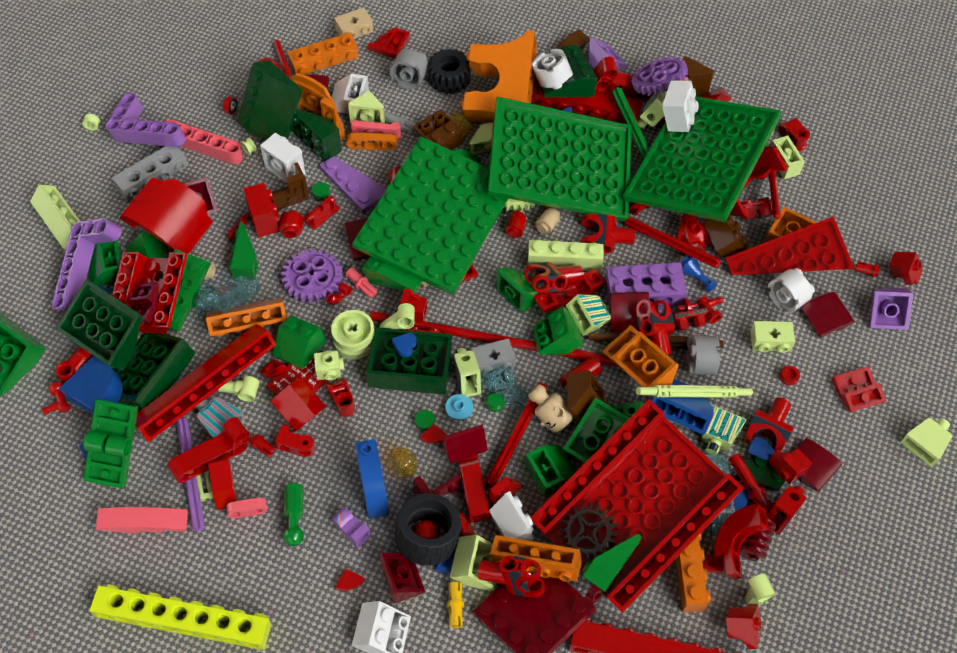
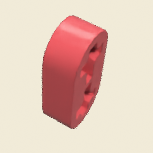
(246, 508)

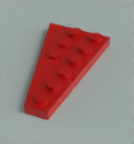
(808, 249)

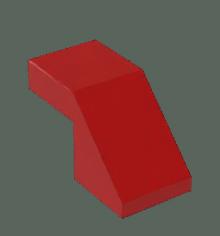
(222, 482)

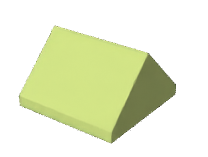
(366, 108)

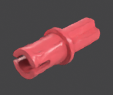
(361, 282)

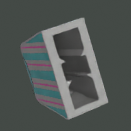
(215, 414)

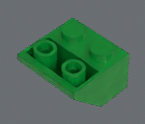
(105, 263)
(557, 333)
(549, 468)

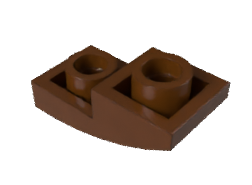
(577, 38)

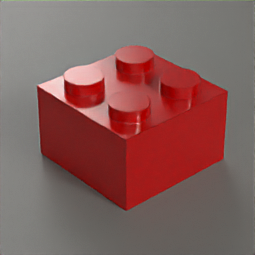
(262, 209)

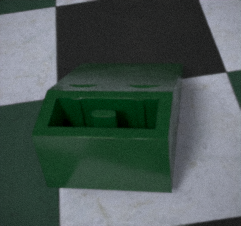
(317, 134)

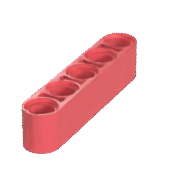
(210, 144)

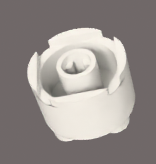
(552, 69)
(790, 290)

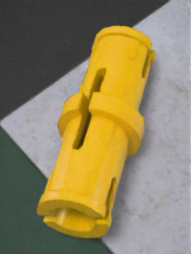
(455, 605)

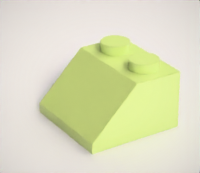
(468, 555)

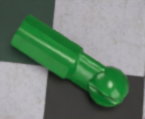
(293, 511)

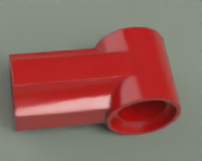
(73, 364)

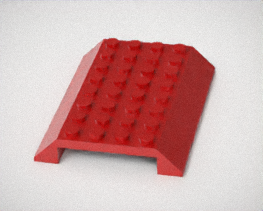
(653, 488)

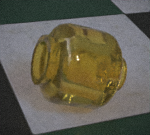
(403, 462)

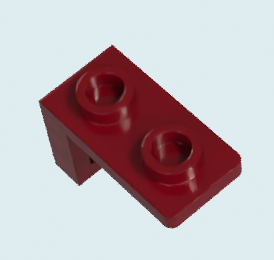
(451, 486)

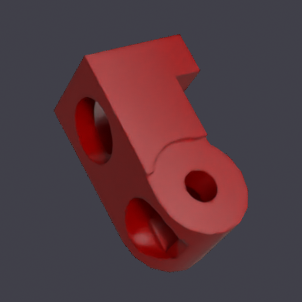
(293, 443)

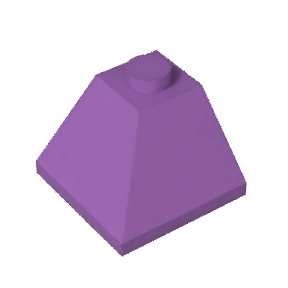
(599, 50)
(891, 308)

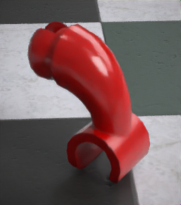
(345, 290)

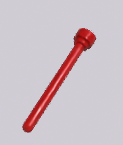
(282, 58)
(774, 194)

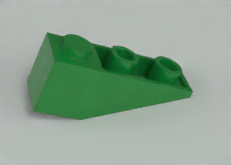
(244, 257)

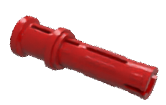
(755, 492)

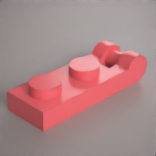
(373, 127)

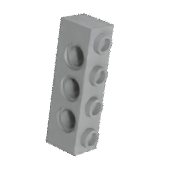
(158, 165)

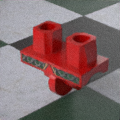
(698, 315)

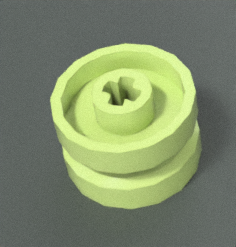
(353, 334)

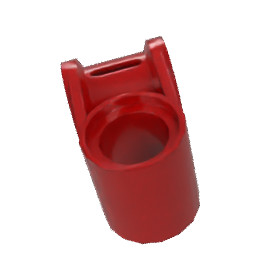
(796, 132)
(340, 394)

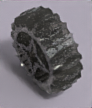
(597, 527)

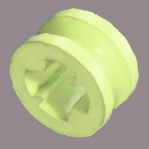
(91, 122)
(248, 146)

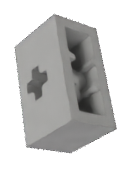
(494, 356)

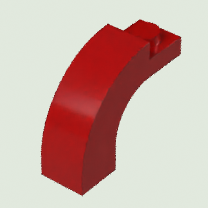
(733, 534)

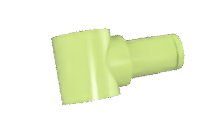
(244, 389)

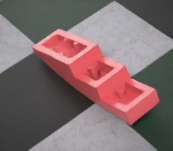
(141, 519)

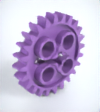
(658, 74)
(311, 275)

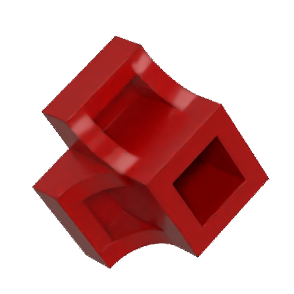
(906, 266)
(418, 302)
(790, 465)
(744, 625)

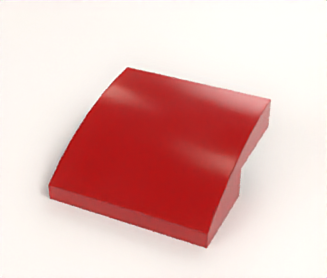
(858, 389)

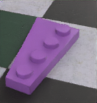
(354, 185)

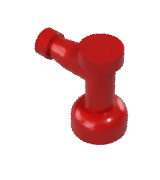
(713, 315)
(61, 404)

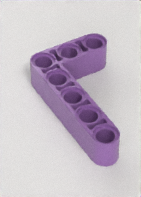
(126, 127)
(78, 257)

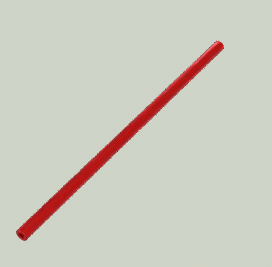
(490, 338)

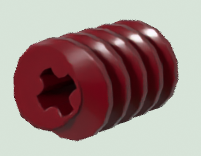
(756, 544)

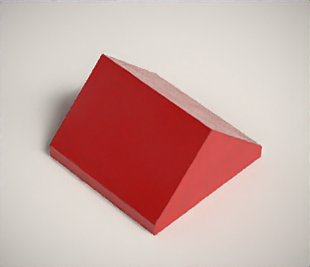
(297, 403)

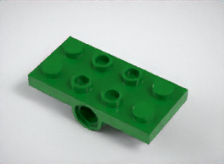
(192, 279)
(110, 443)

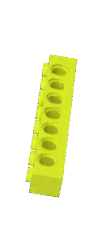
(107, 596)

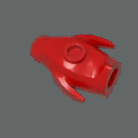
(693, 232)

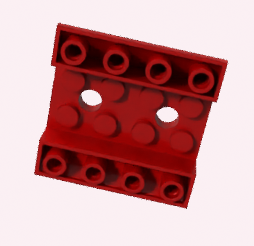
(139, 269)

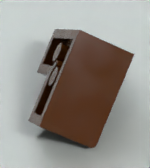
(294, 192)

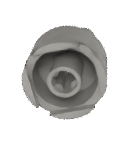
(409, 68)
(702, 355)

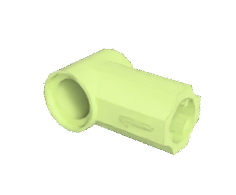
(401, 319)
(759, 590)

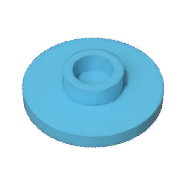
(459, 407)

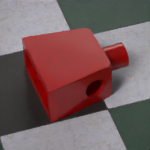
(788, 503)

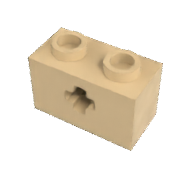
(355, 22)

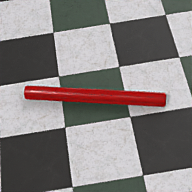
(673, 242)
(512, 442)

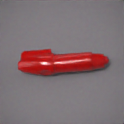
(231, 235)

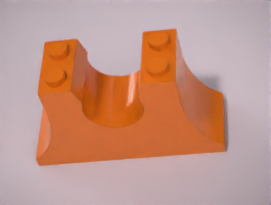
(510, 65)

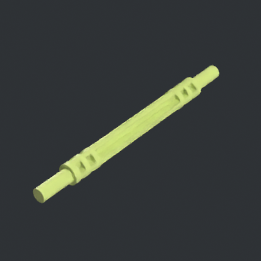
(694, 391)

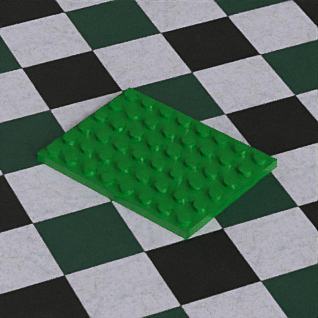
(559, 159)
(707, 166)
(432, 217)

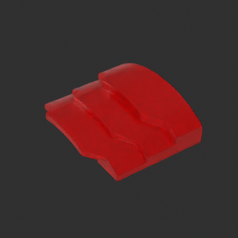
(169, 213)

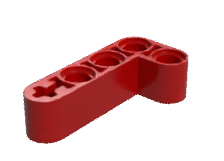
(610, 78)
(226, 445)

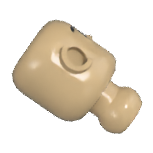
(550, 409)

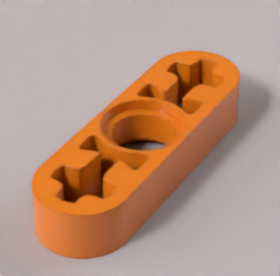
(359, 141)

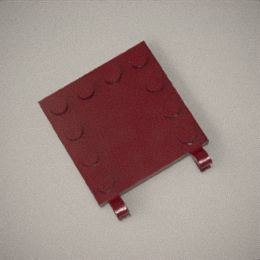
(537, 622)

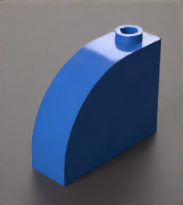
(92, 382)
(687, 411)
(372, 478)

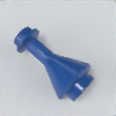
(692, 268)

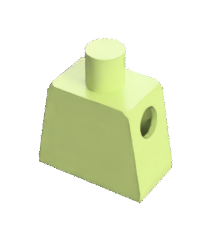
(928, 440)

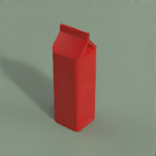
(474, 489)

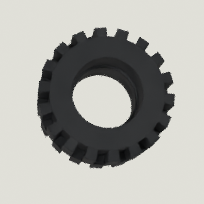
(447, 61)

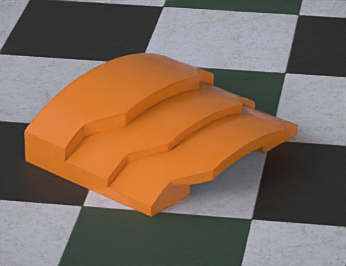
(317, 100)

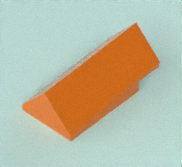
(641, 359)

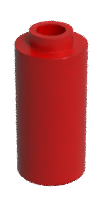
(591, 364)

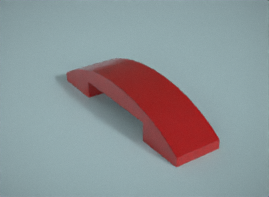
(553, 301)

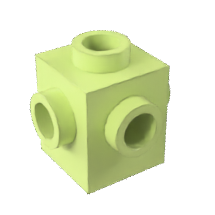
(328, 365)

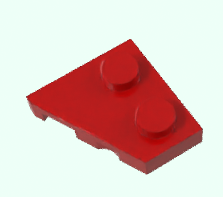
(390, 43)
(501, 488)

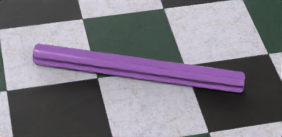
(191, 485)

